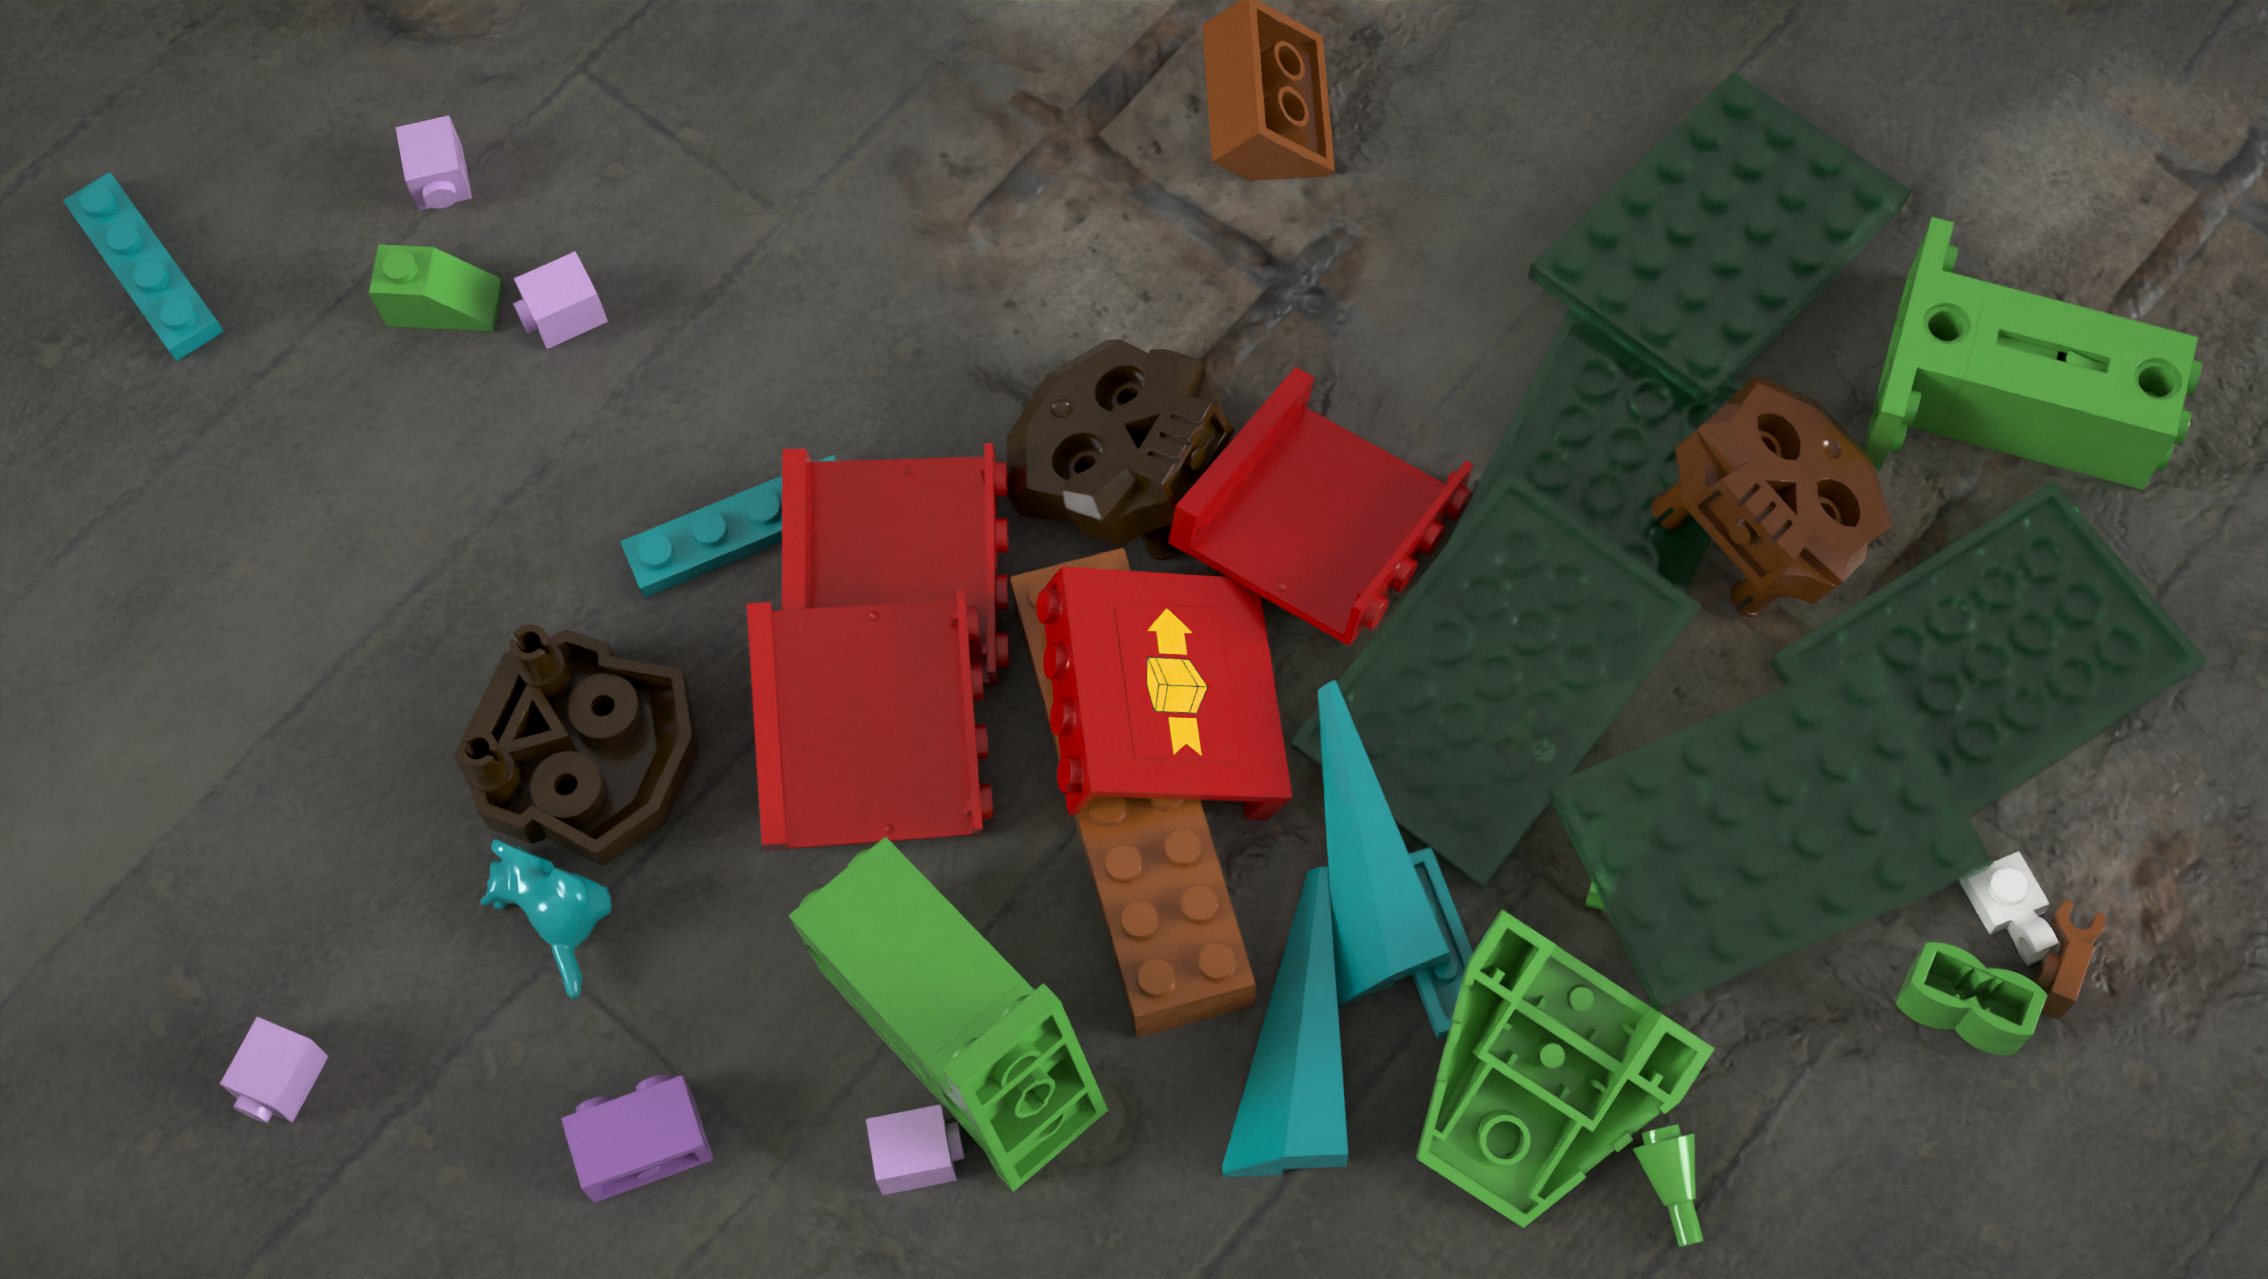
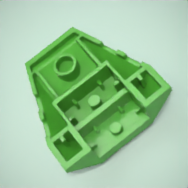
(1546, 1073)

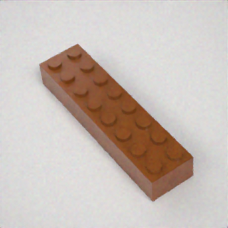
(1151, 875)

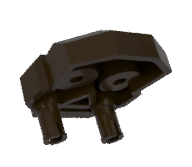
(1117, 443)
(623, 762)

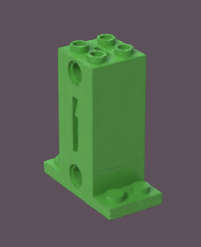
(2029, 375)
(952, 1010)

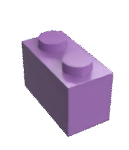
(636, 1137)

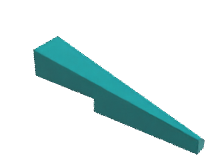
(1376, 898)
(1295, 1086)

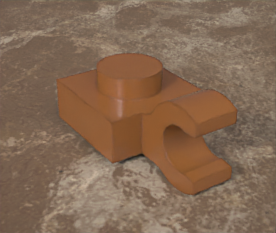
(2064, 972)

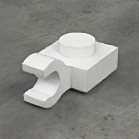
(2012, 900)

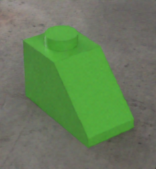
(433, 290)

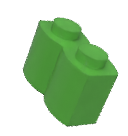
(1983, 1005)

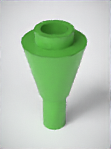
(1670, 1167)

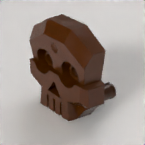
(1778, 494)

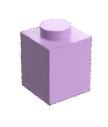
(433, 163)
(559, 301)
(273, 1072)
(914, 1149)

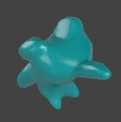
(556, 902)

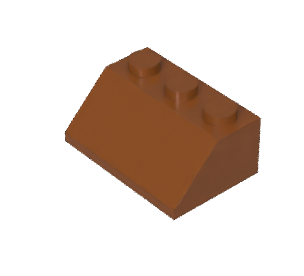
(1267, 94)

